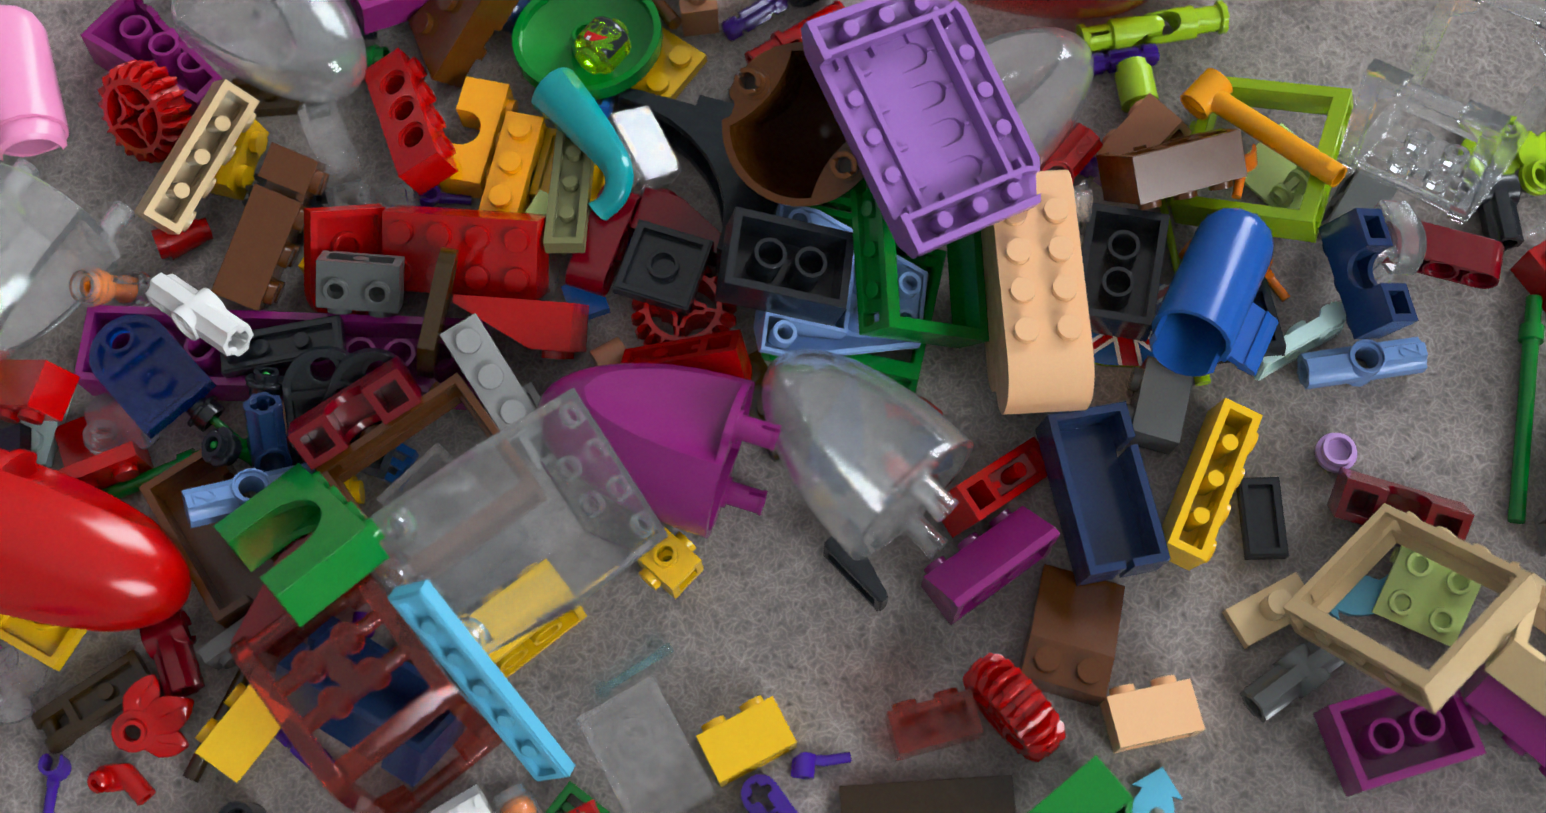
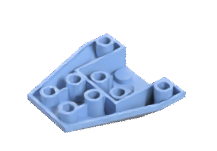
(780, 333)

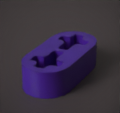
(776, 796)

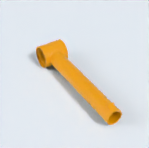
(1212, 94)

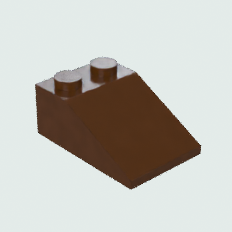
(1072, 636)

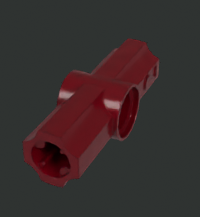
(174, 654)

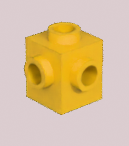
(676, 573)

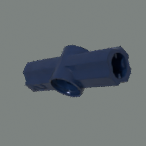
(266, 432)

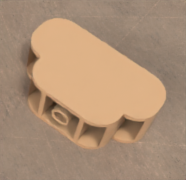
(1038, 305)

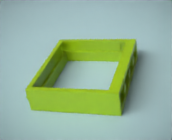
(1285, 96)

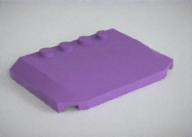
(924, 118)

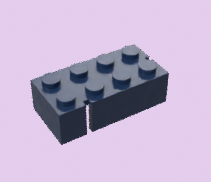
(1101, 497)
(412, 758)

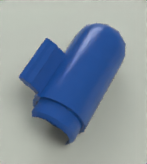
(1210, 300)

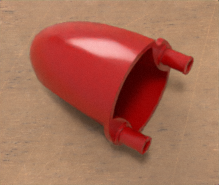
(82, 554)

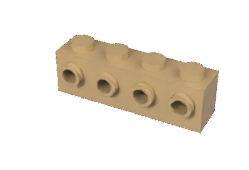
(197, 157)

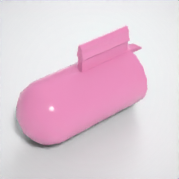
(29, 88)

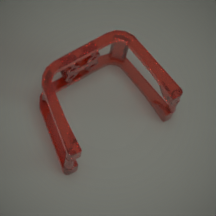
(268, 647)

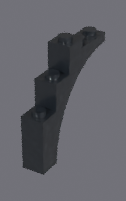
(697, 136)

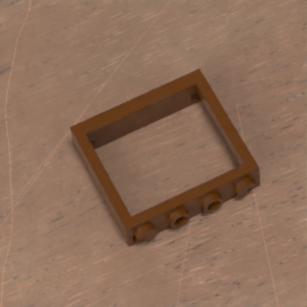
(383, 438)

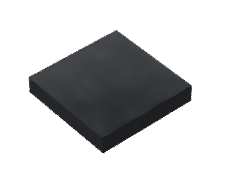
(663, 267)

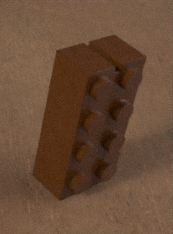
(269, 229)
(214, 568)

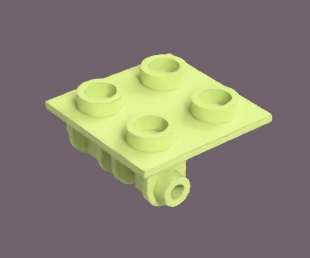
(1277, 179)
(1426, 596)

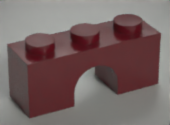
(336, 421)
(1359, 496)

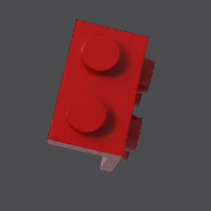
(103, 469)

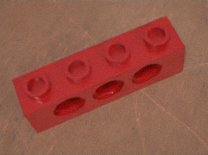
(410, 121)

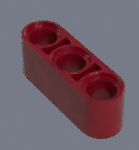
(604, 250)
(1462, 257)

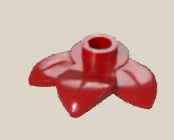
(155, 717)

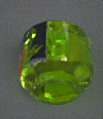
(602, 45)

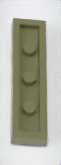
(568, 198)

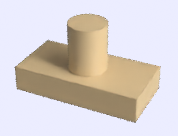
(1263, 611)

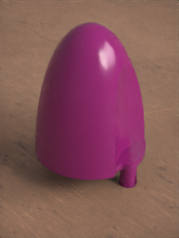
(676, 435)

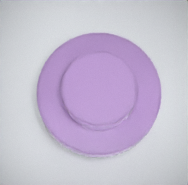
(1335, 451)

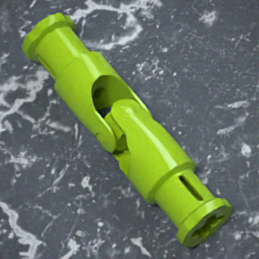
(1147, 29)

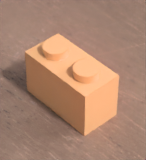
(1151, 714)

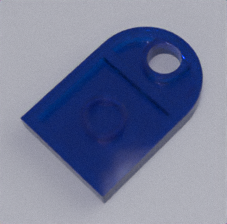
(150, 374)

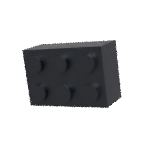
(785, 266)
(1123, 269)

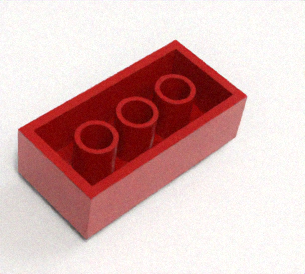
(497, 249)

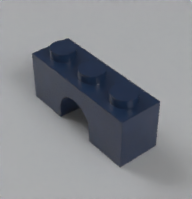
(1351, 249)

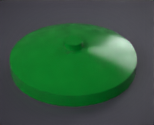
(547, 35)

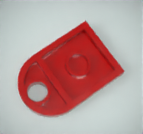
(339, 229)

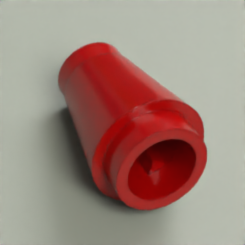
(178, 245)

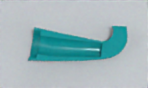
(578, 116)

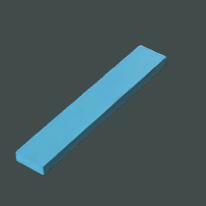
(481, 680)

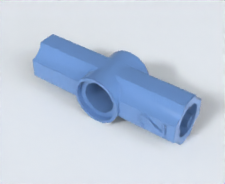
(1383, 360)
(217, 500)

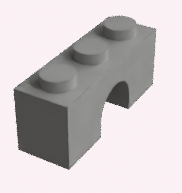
(487, 372)

